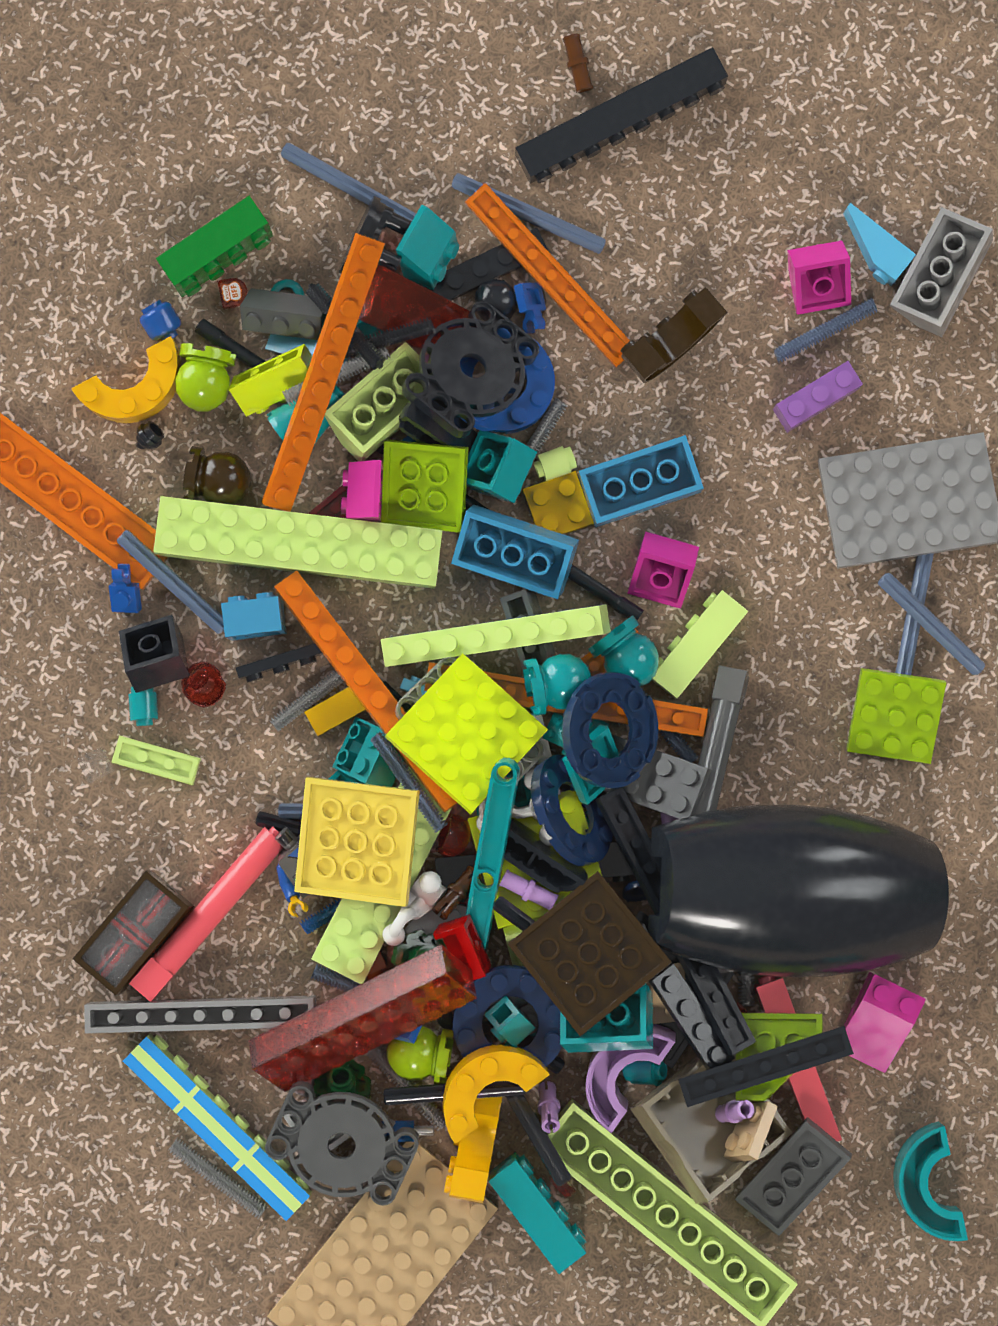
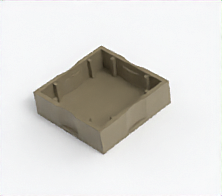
(694, 1138)

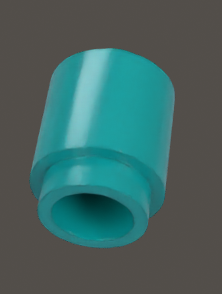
(143, 707)
(645, 1073)

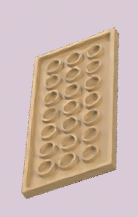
(387, 1256)

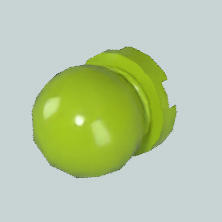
(203, 378)
(424, 1058)

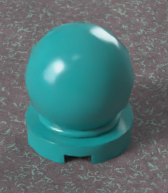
(628, 652)
(553, 681)

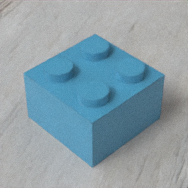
(253, 617)

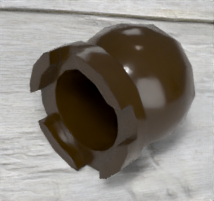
(216, 477)

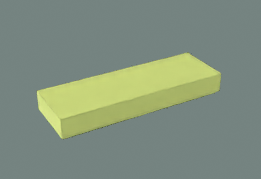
(156, 760)

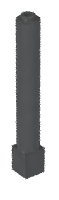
(727, 701)

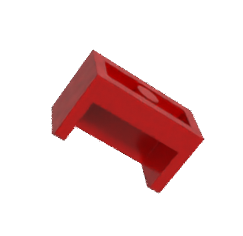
(464, 942)

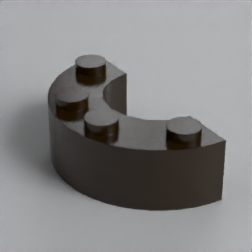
(674, 336)

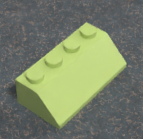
(373, 406)

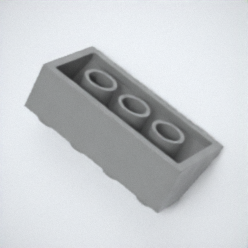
(942, 271)

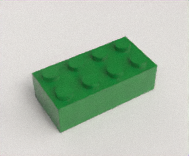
(215, 247)

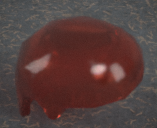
(204, 684)
(454, 836)

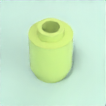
(555, 463)

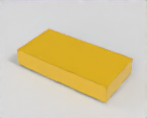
(334, 711)

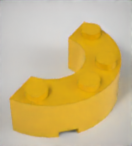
(142, 400)
(479, 1070)
(474, 1154)

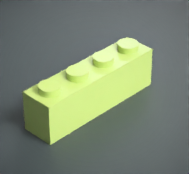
(699, 643)

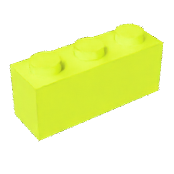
(263, 384)

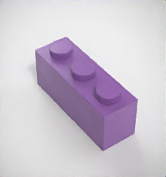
(817, 396)

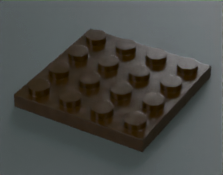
(589, 953)

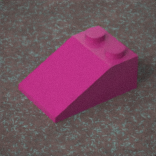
(881, 1021)

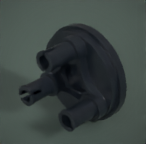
(375, 218)

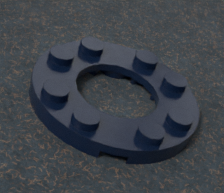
(642, 736)
(574, 847)
(516, 982)

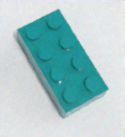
(537, 1212)

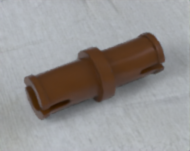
(577, 63)
(455, 894)

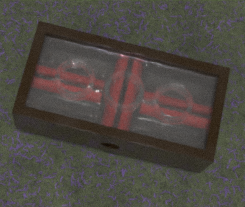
(133, 932)

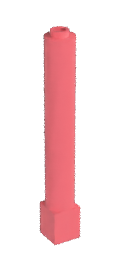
(207, 915)

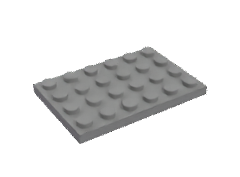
(910, 500)

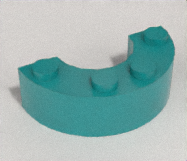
(910, 1181)

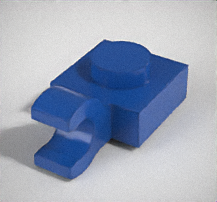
(532, 303)
(123, 594)

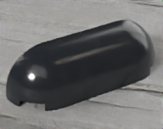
(425, 430)
(541, 861)

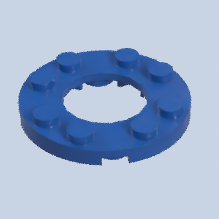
(533, 401)

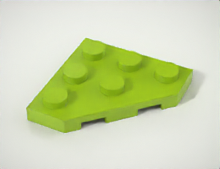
(771, 1032)

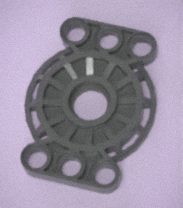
(347, 1116)

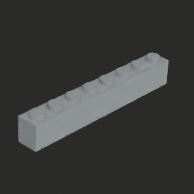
(194, 1014)

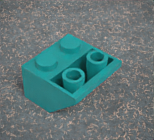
(361, 758)

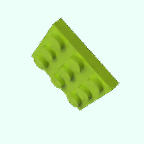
(424, 485)
(896, 715)

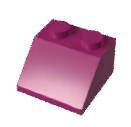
(820, 277)
(363, 490)
(663, 570)

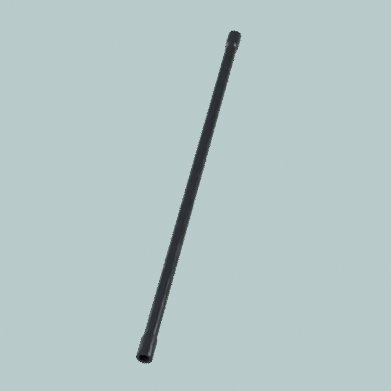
(618, 603)

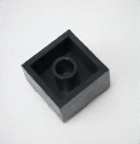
(153, 653)

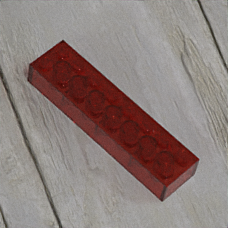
(363, 1018)

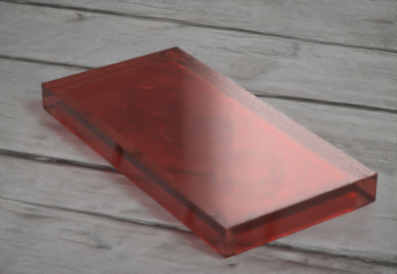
(397, 301)

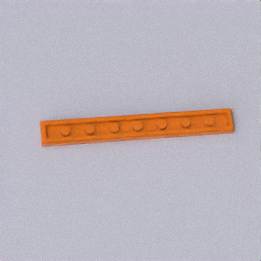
(548, 273)

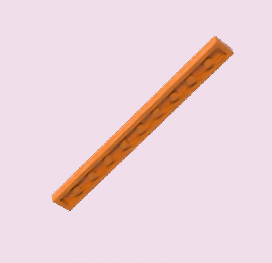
(323, 372)
(350, 666)
(670, 716)

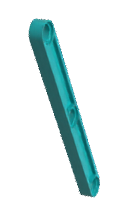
(492, 847)

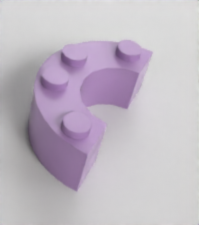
(601, 1087)

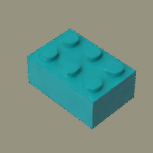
(623, 1029)

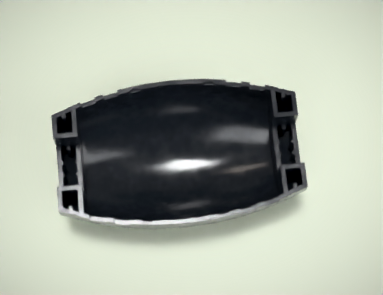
(796, 891)

